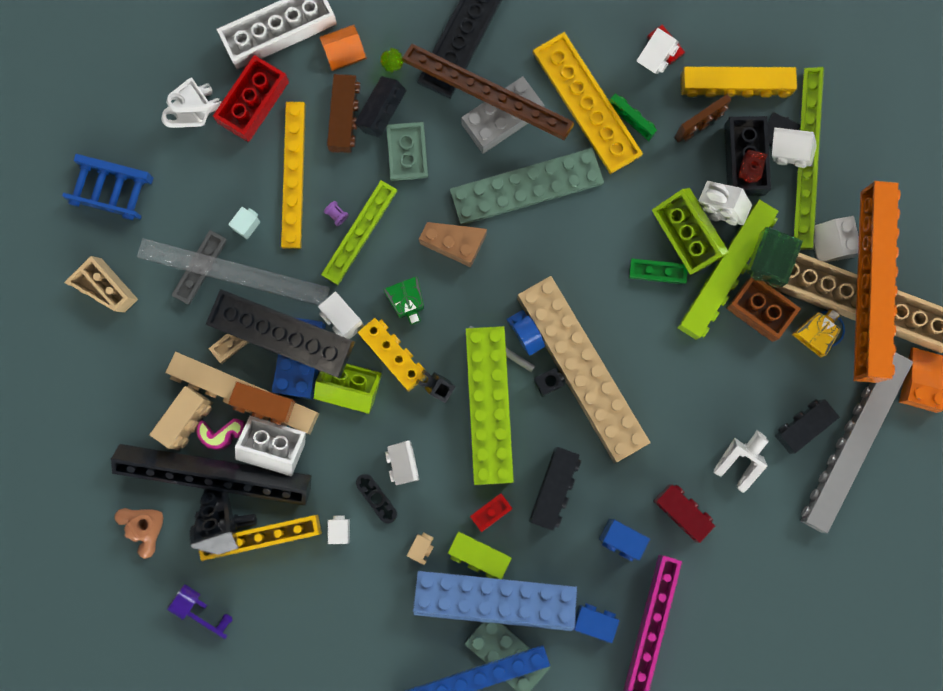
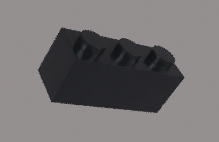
(380, 106)
(806, 425)

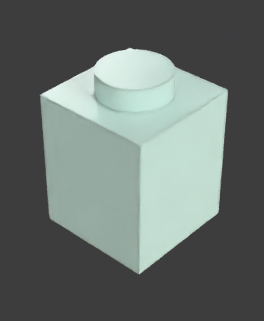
(245, 222)

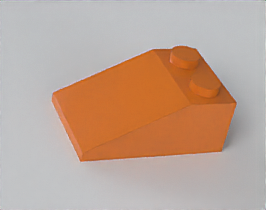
(924, 381)

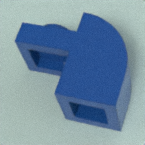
(526, 332)

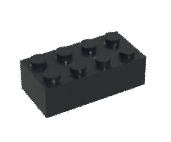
(741, 135)
(554, 488)

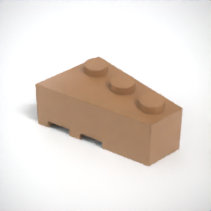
(453, 241)

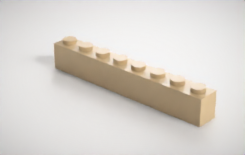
(222, 384)

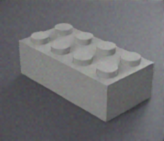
(491, 125)

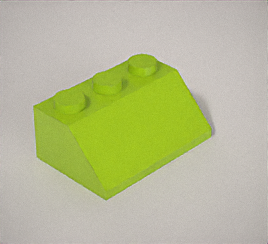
(353, 390)

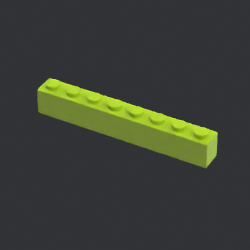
(727, 271)

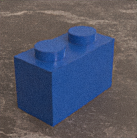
(596, 623)

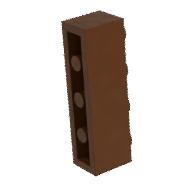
(343, 113)

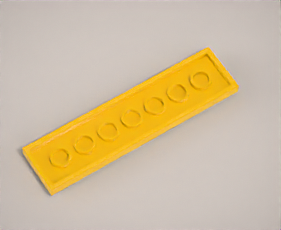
(587, 103)

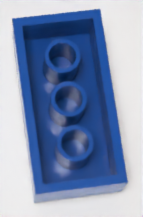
(293, 377)

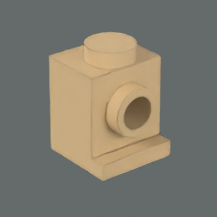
(421, 548)

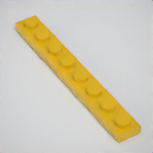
(293, 175)

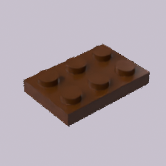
(702, 119)

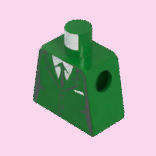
(406, 299)

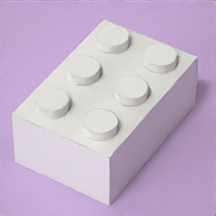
(270, 446)

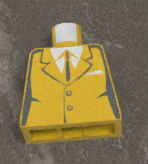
(819, 332)

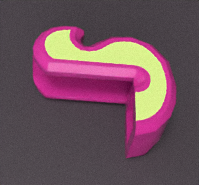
(222, 437)

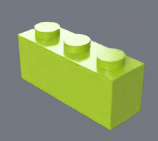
(479, 556)

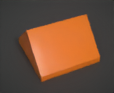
(343, 47)

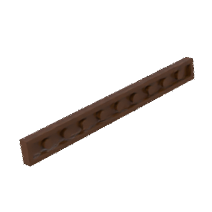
(488, 92)

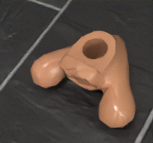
(141, 526)

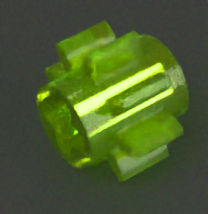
(391, 60)

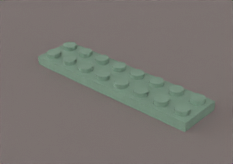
(526, 186)

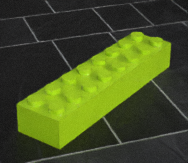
(489, 405)

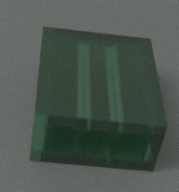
(774, 257)

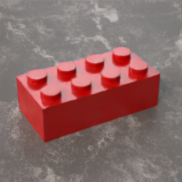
(251, 98)

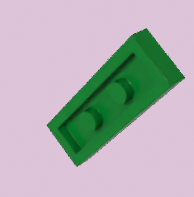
(633, 117)
(658, 271)

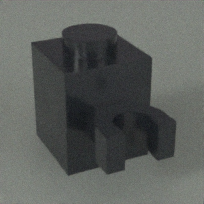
(437, 386)

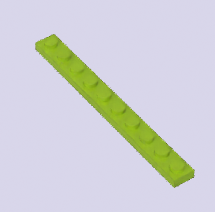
(808, 177)

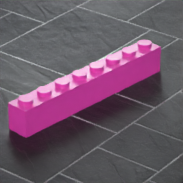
(653, 624)

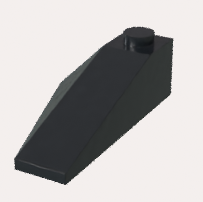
(214, 524)

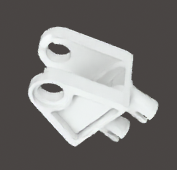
(190, 105)
(750, 450)

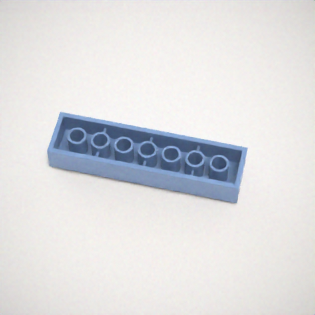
(495, 601)

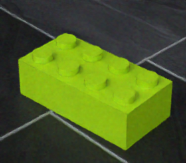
(690, 231)

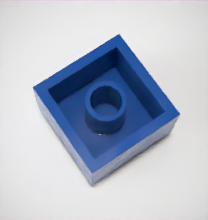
(626, 540)

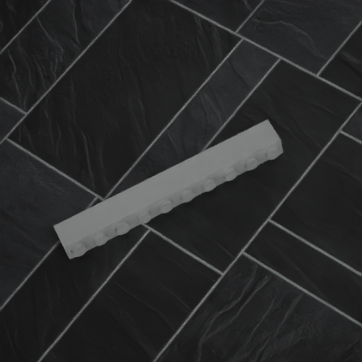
(853, 448)

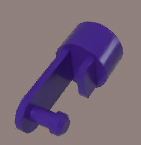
(184, 602)

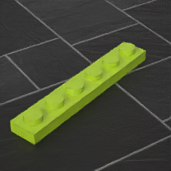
(359, 233)

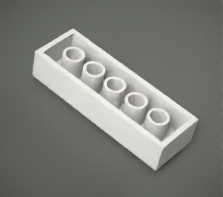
(275, 28)

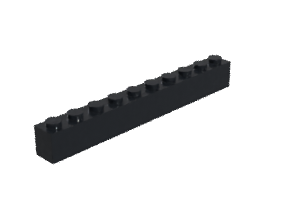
(210, 474)

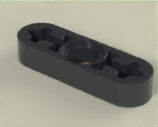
(372, 483)

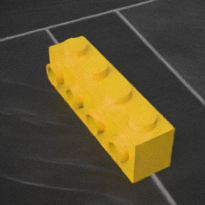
(391, 354)

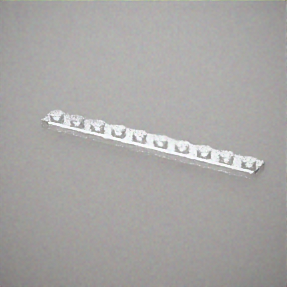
(232, 272)

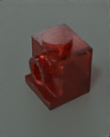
(747, 171)

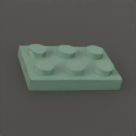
(407, 151)

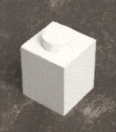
(339, 530)

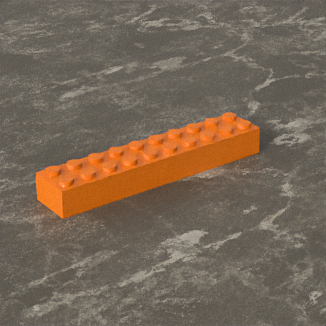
(876, 282)

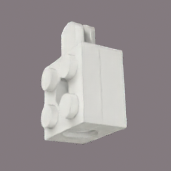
(725, 203)

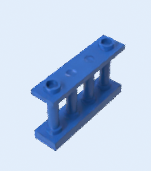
(105, 168)

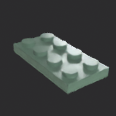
(496, 642)

